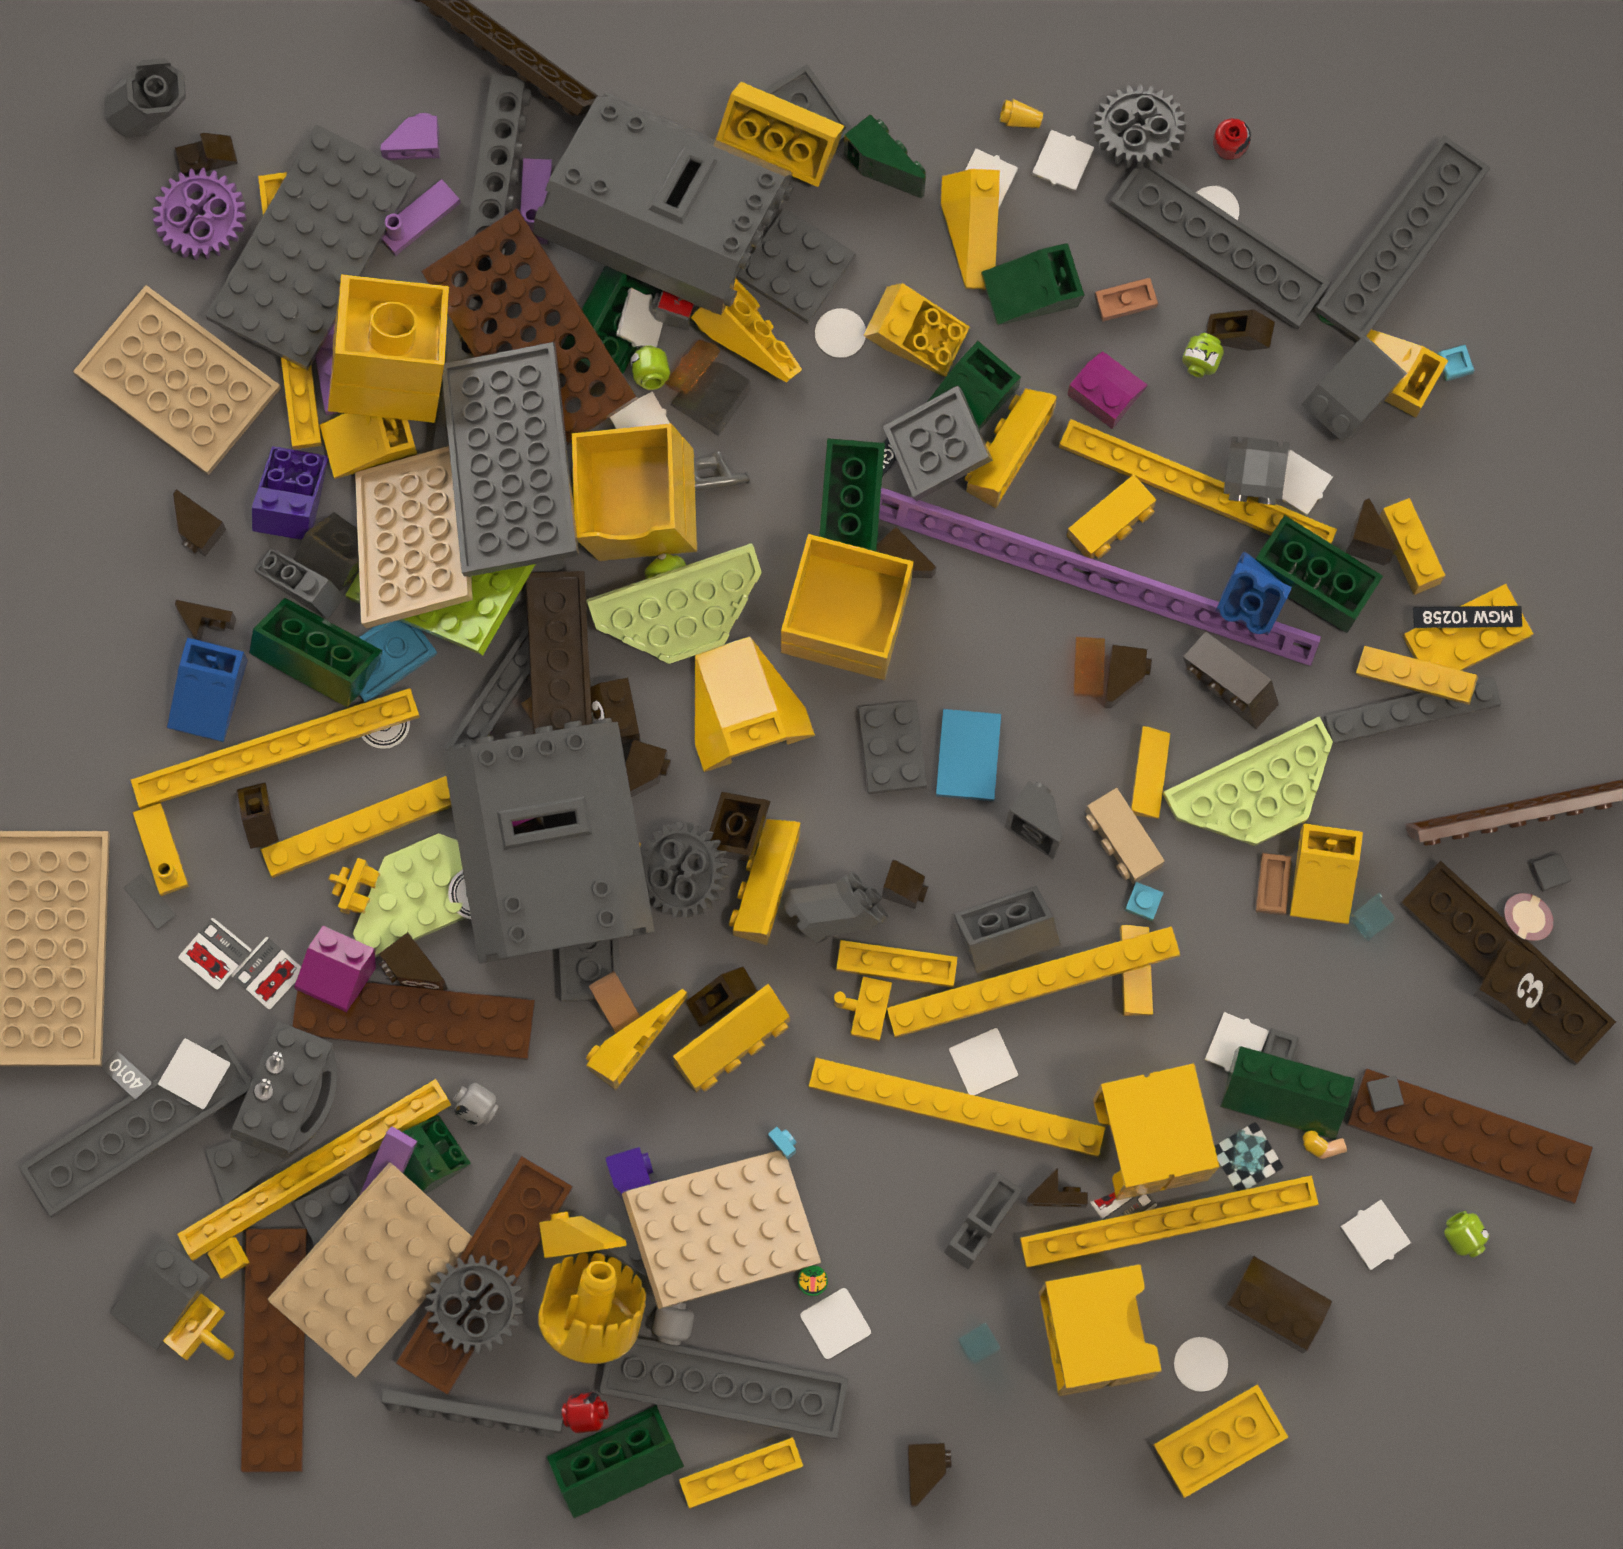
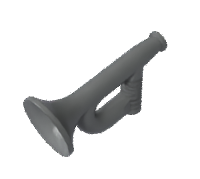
(724, 480)

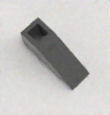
(300, 583)

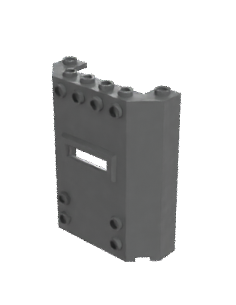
(614, 193)
(554, 882)

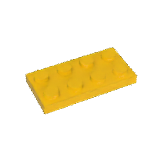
(1468, 646)
(1220, 1441)

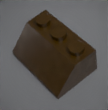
(1279, 1305)

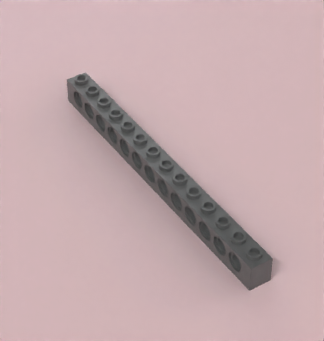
(502, 91)

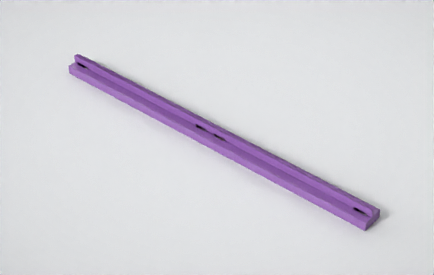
(1059, 565)

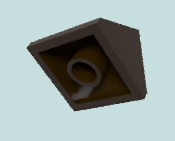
(1370, 537)

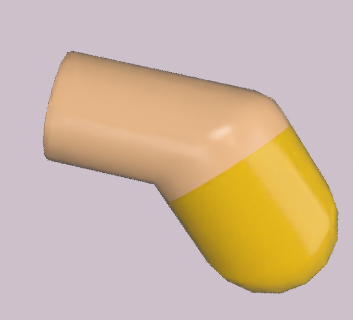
(1322, 1148)

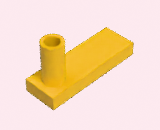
(160, 849)

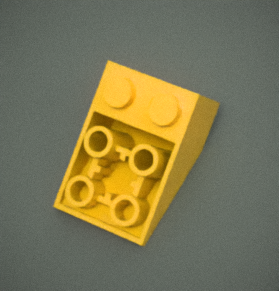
(916, 329)
(1422, 371)
(365, 442)
(1325, 873)

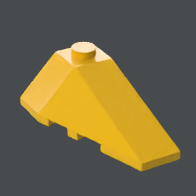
(971, 215)
(748, 335)
(624, 1049)

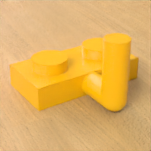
(868, 1009)
(196, 1328)

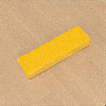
(1150, 772)
(1137, 982)

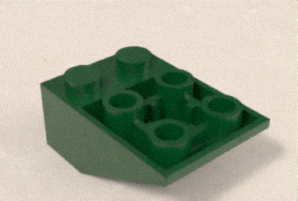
(883, 158)
(1033, 285)
(984, 382)

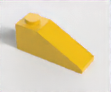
(575, 1235)

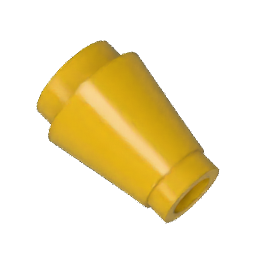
(1020, 115)

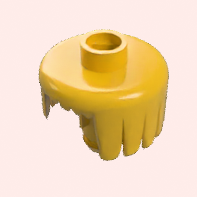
(591, 1309)

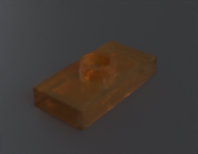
(692, 366)
(1089, 667)

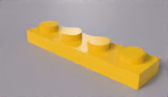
(1416, 675)
(897, 963)
(741, 1473)

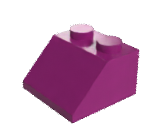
(1106, 389)
(335, 968)

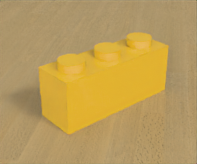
(1112, 518)
(1413, 546)

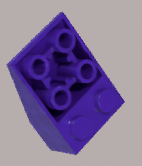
(289, 493)
(629, 1170)

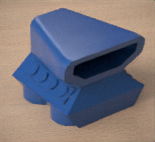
(1253, 596)

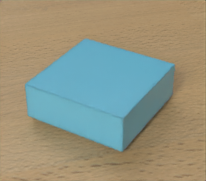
(1458, 363)

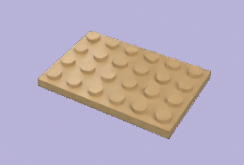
(177, 380)
(408, 539)
(720, 1228)
(371, 1270)

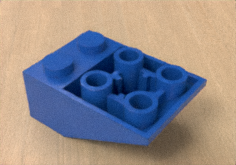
(206, 689)

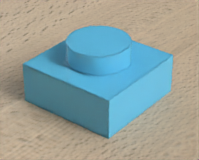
(1144, 901)
(783, 1141)

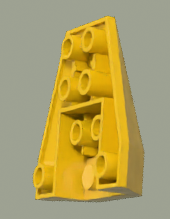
(742, 704)

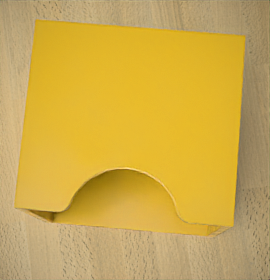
(388, 348)
(634, 492)
(846, 607)
(1157, 1131)
(1097, 1330)

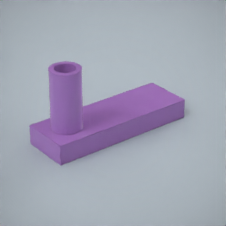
(533, 194)
(419, 217)
(394, 1149)

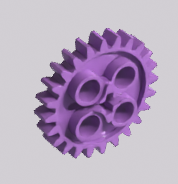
(178, 201)

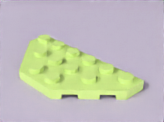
(682, 608)
(1257, 790)
(411, 894)

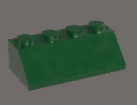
(604, 313)
(852, 492)
(1319, 573)
(314, 651)
(1287, 1092)
(615, 1462)

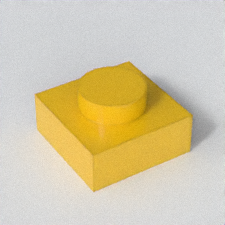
(228, 1257)

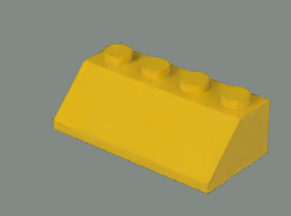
(780, 133)
(1011, 445)
(766, 881)
(731, 1039)

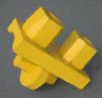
(360, 875)

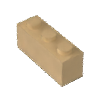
(1123, 836)

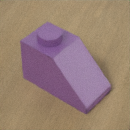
(413, 139)

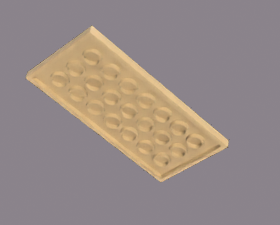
(53, 947)

